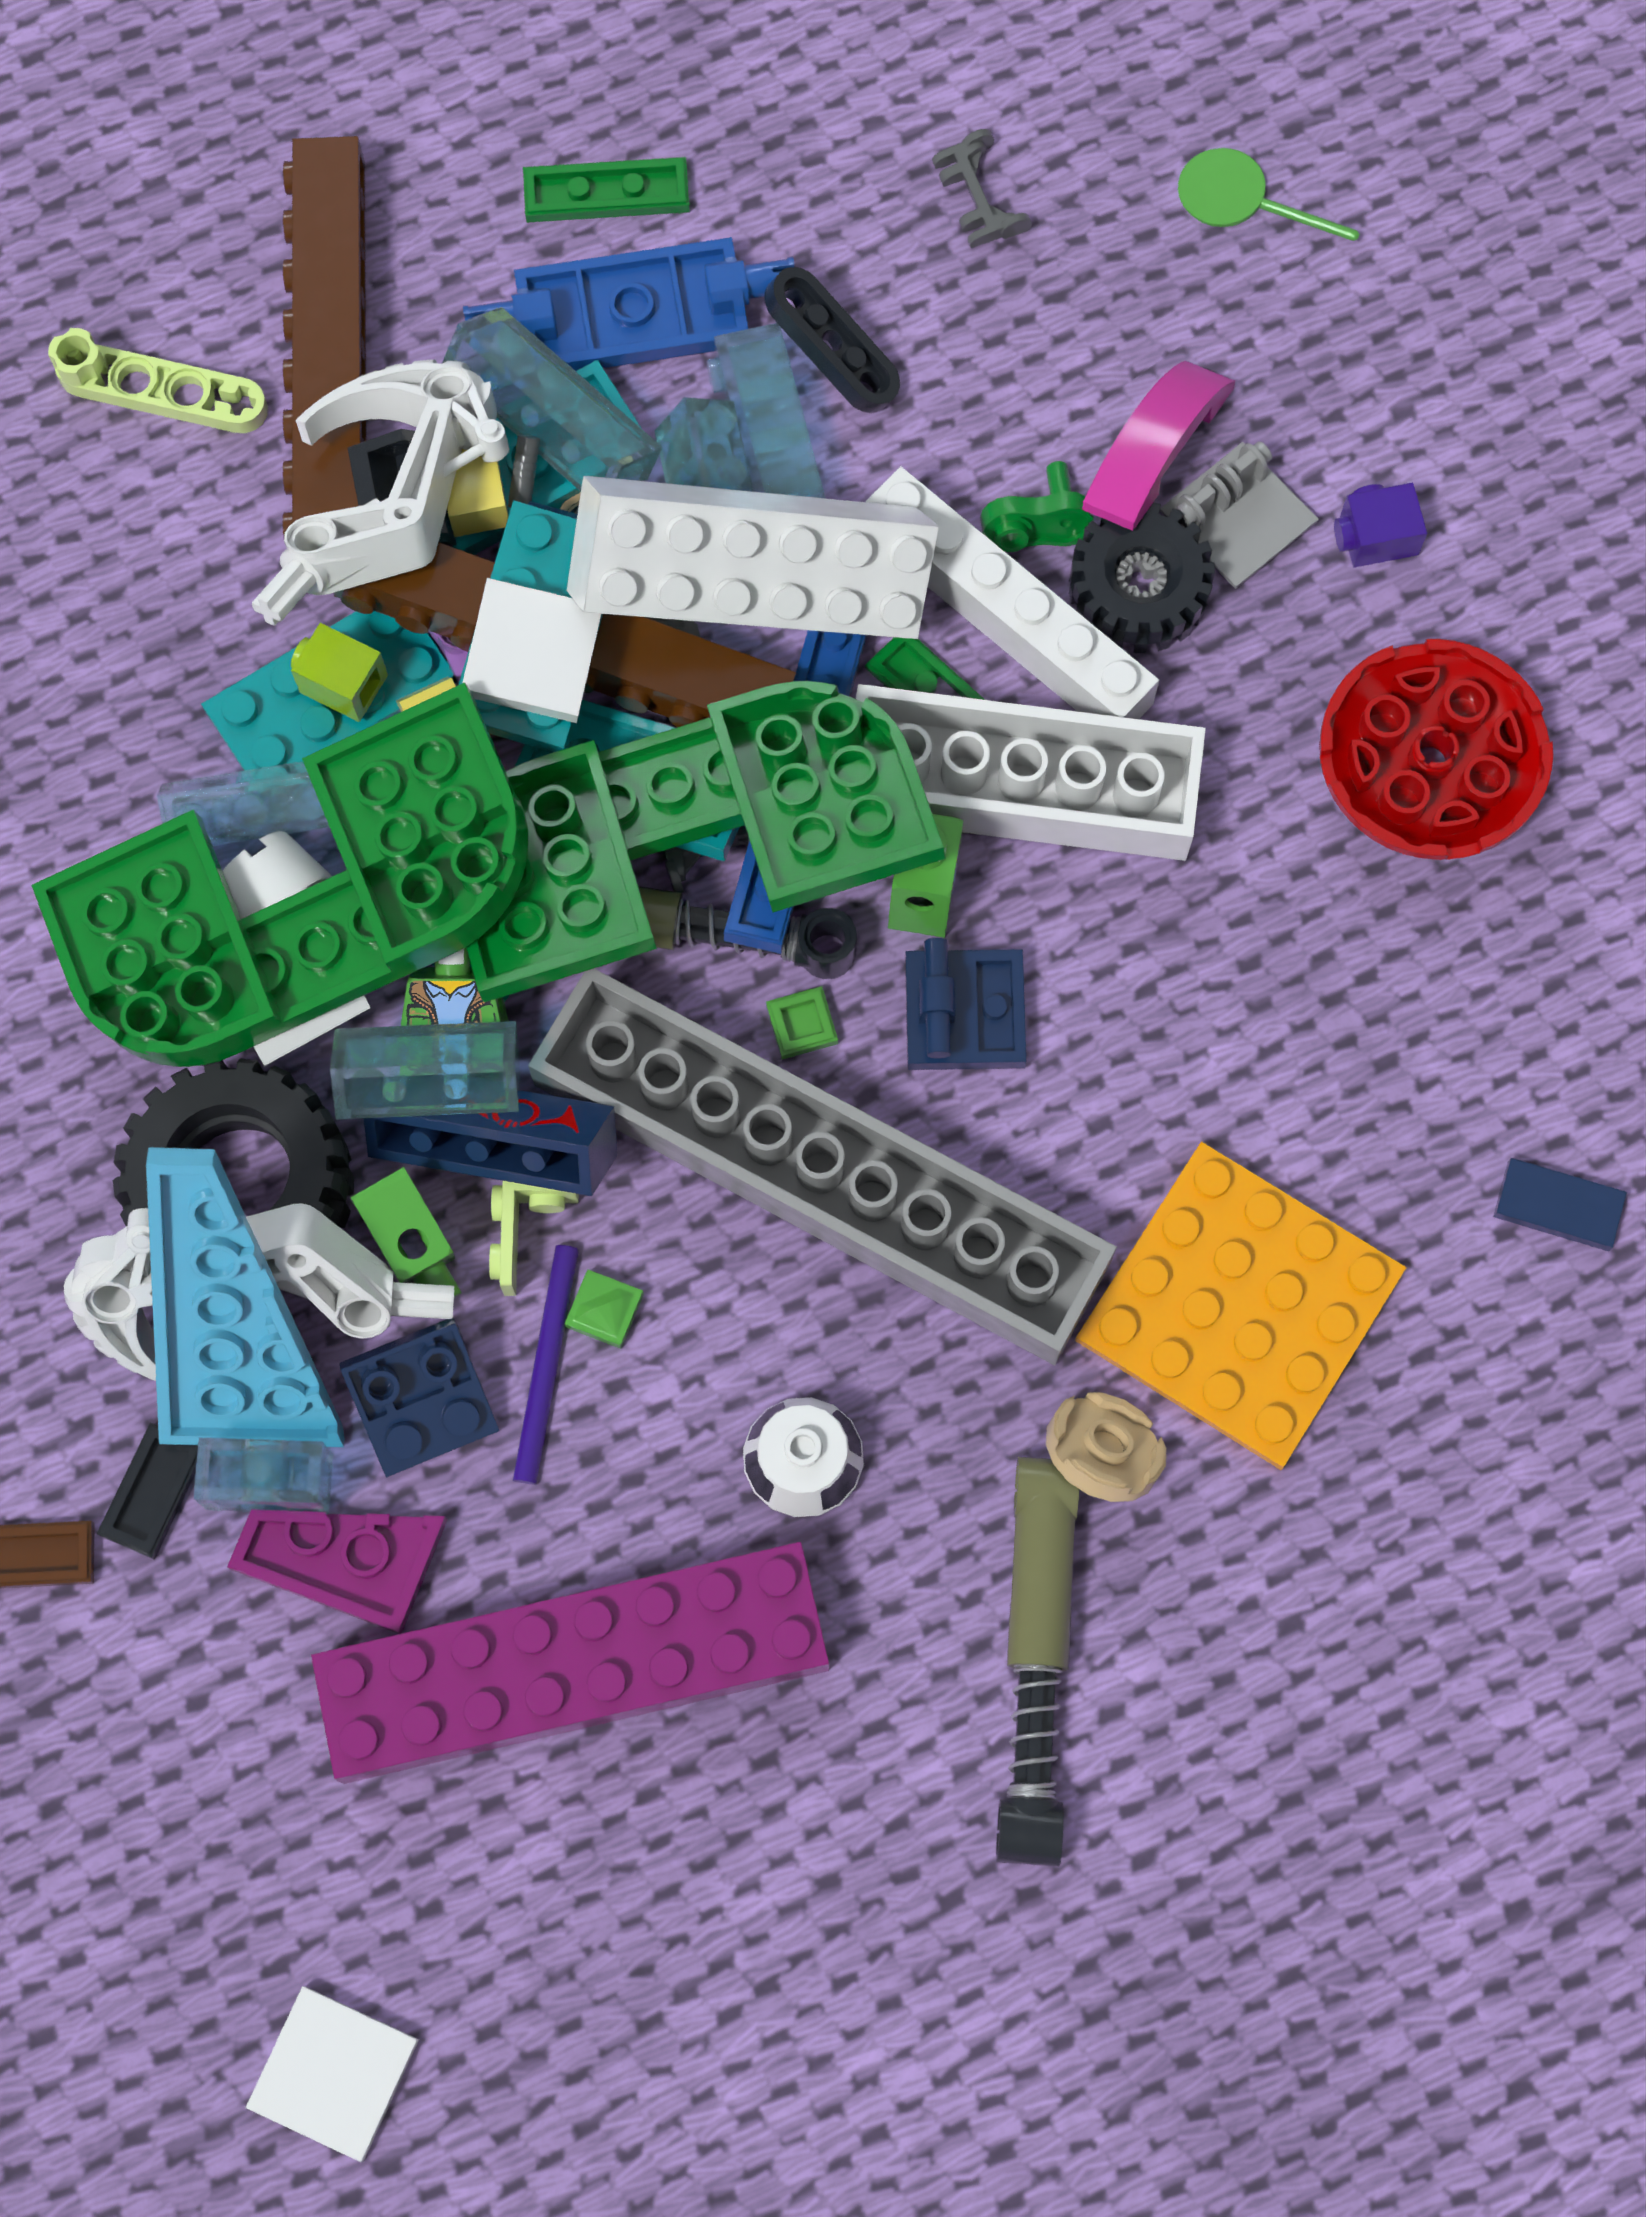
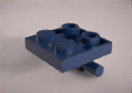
(964, 1008)
(419, 1396)

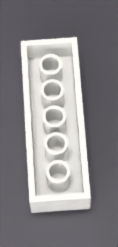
(750, 558)
(1052, 771)

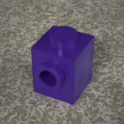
(1380, 524)

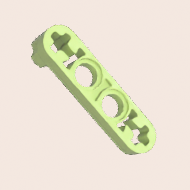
(166, 377)

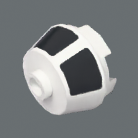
(803, 1457)

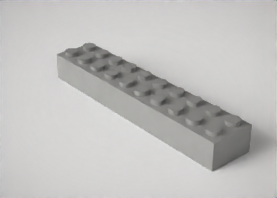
(824, 1165)

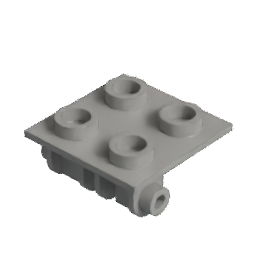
(1242, 512)

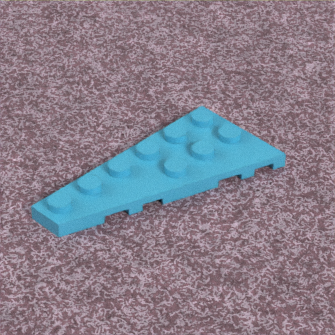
(221, 1326)

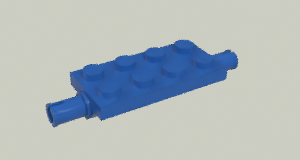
(637, 302)

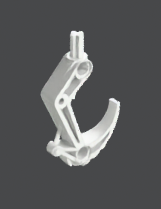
(403, 531)
(303, 1252)

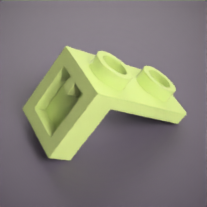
(505, 1208)

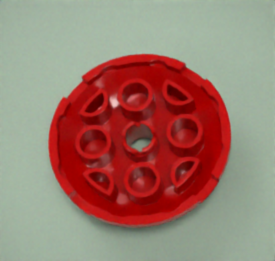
(1446, 700)

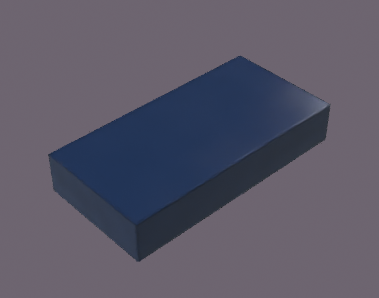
(1560, 1204)

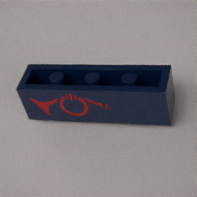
(544, 1145)

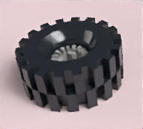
(1161, 552)

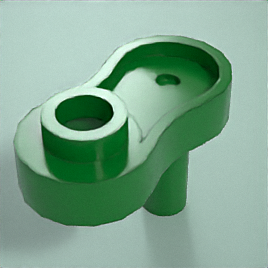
(1043, 520)

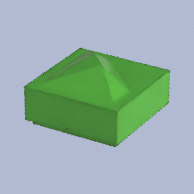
(604, 1309)

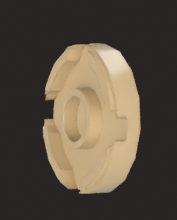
(1105, 1447)

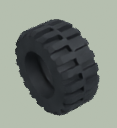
(241, 1100)

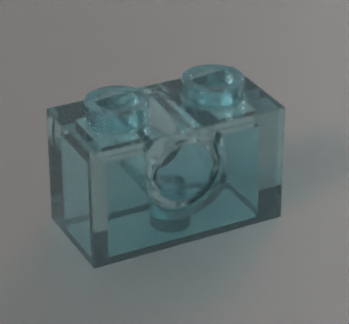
(263, 1475)

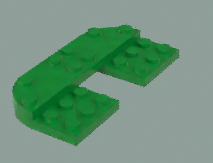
(795, 762)
(430, 868)

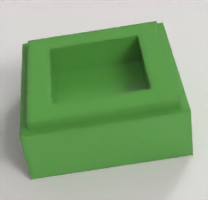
(802, 1022)

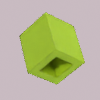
(338, 671)

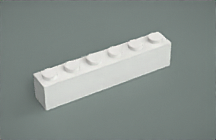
(1023, 612)

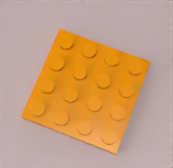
(1240, 1305)

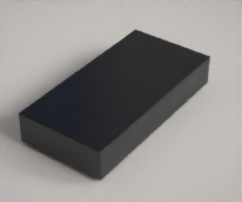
(149, 1494)

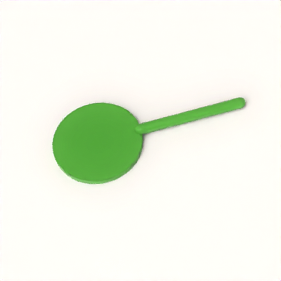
(1229, 187)

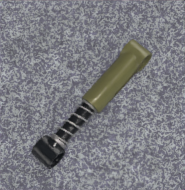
(677, 921)
(1038, 1649)

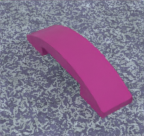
(1152, 440)

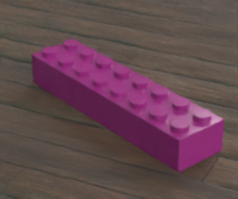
(569, 1663)

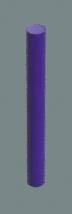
(545, 1365)

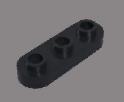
(822, 317)

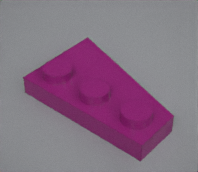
(342, 1561)

